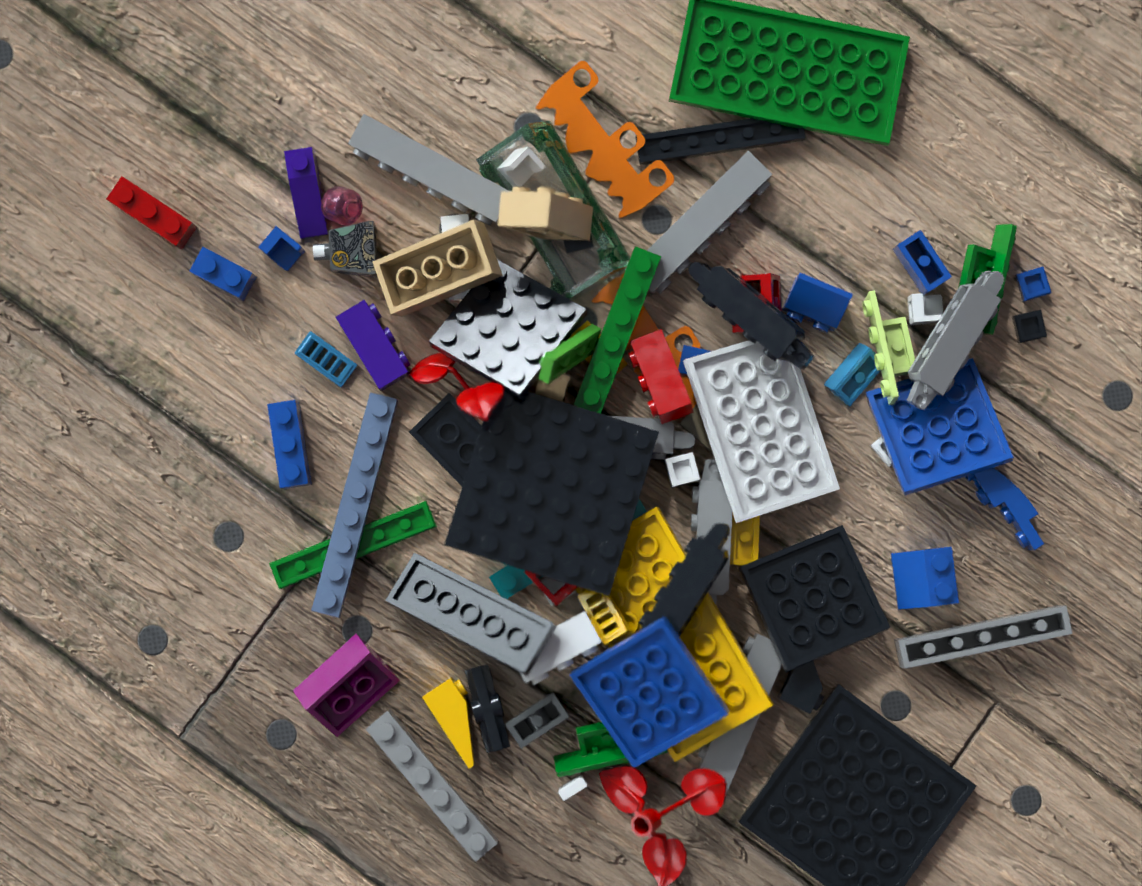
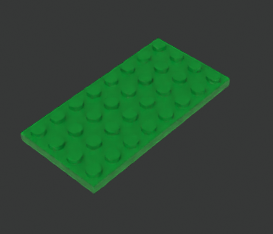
(790, 69)

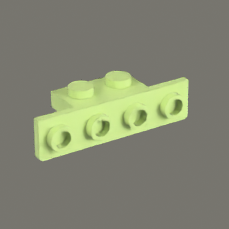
(892, 346)

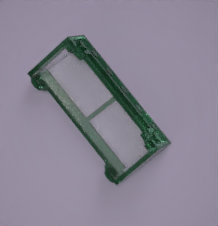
(572, 272)

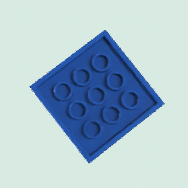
(947, 439)
(649, 692)

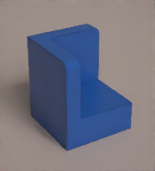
(281, 248)

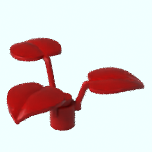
(474, 401)
(662, 856)

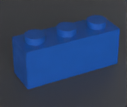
(289, 444)

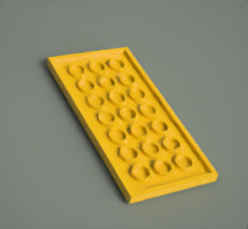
(642, 570)

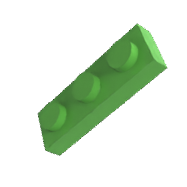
(569, 353)

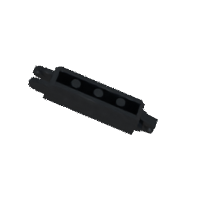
(753, 313)
(690, 580)

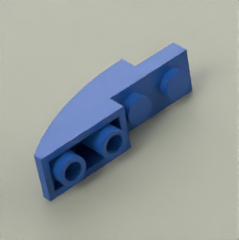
(997, 490)

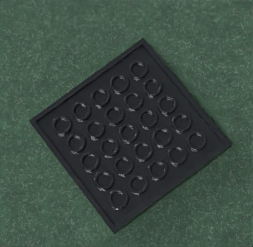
(552, 490)
(856, 798)

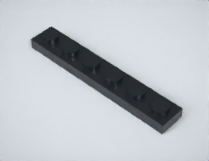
(715, 139)

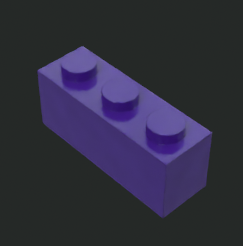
(374, 344)

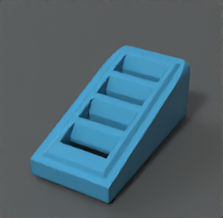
(307, 343)

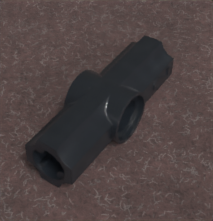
(487, 708)

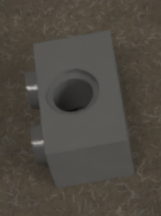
(537, 719)

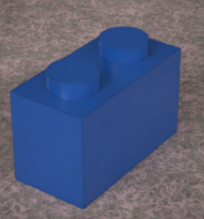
(921, 262)
(223, 273)

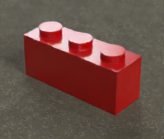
(151, 213)
(660, 377)

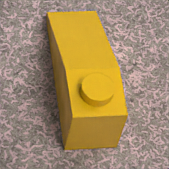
(452, 713)

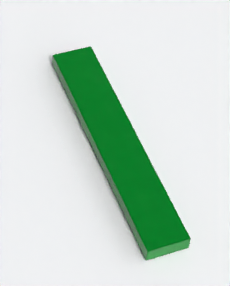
(375, 537)

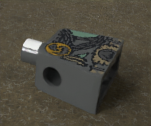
(350, 249)

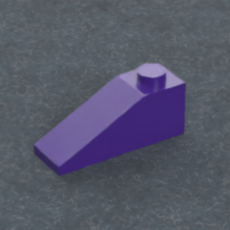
(306, 192)

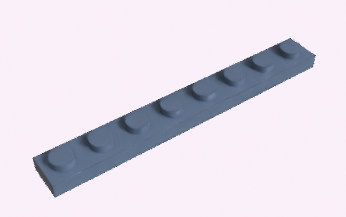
(354, 505)

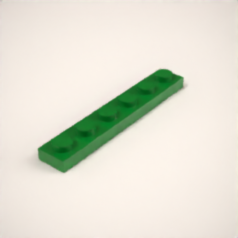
(617, 330)

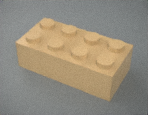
(437, 268)

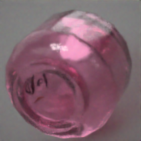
(342, 205)

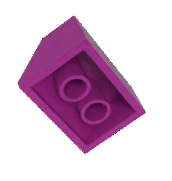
(346, 685)

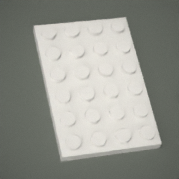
(760, 429)

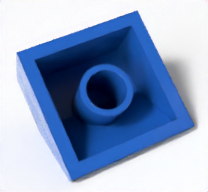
(816, 303)
(924, 578)

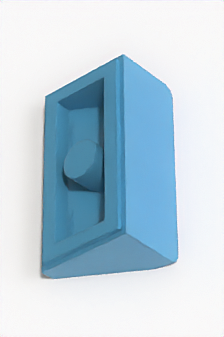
(853, 374)

